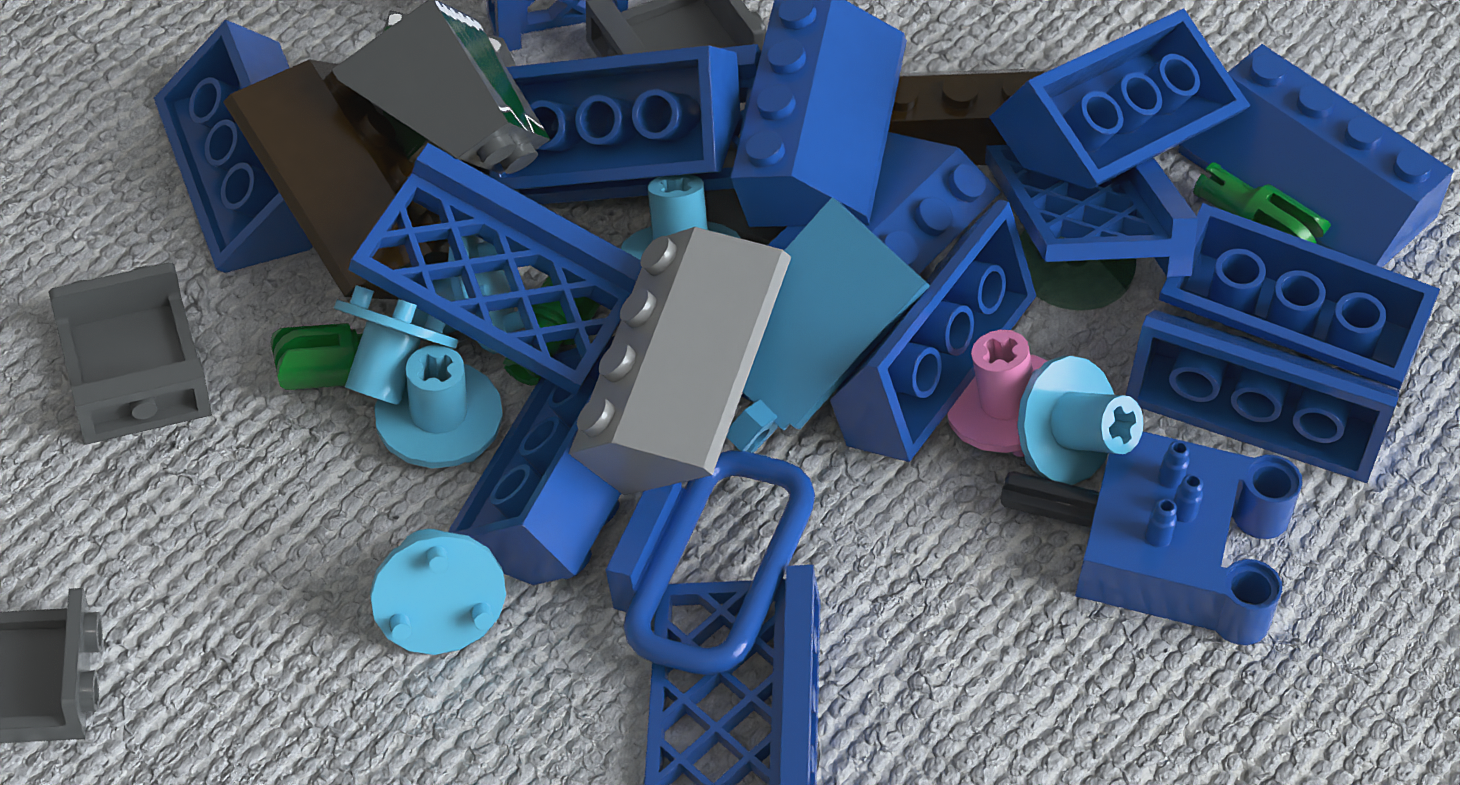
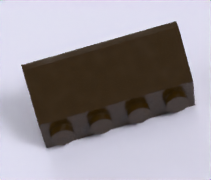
(955, 107)
(331, 165)

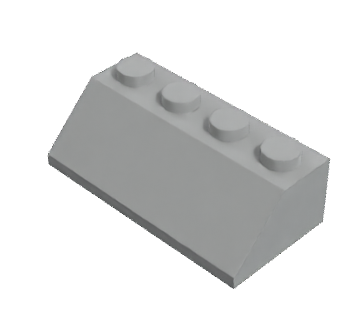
(679, 360)

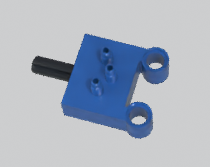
(1166, 528)

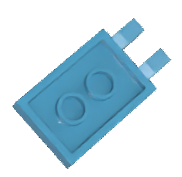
(829, 314)

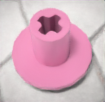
(991, 402)

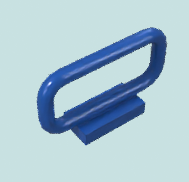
(656, 543)

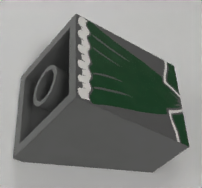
(449, 86)

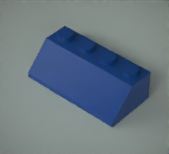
(1119, 104)
(817, 113)
(629, 116)
(1326, 157)
(227, 184)
(921, 199)
(1304, 296)
(926, 357)
(1260, 395)
(535, 499)

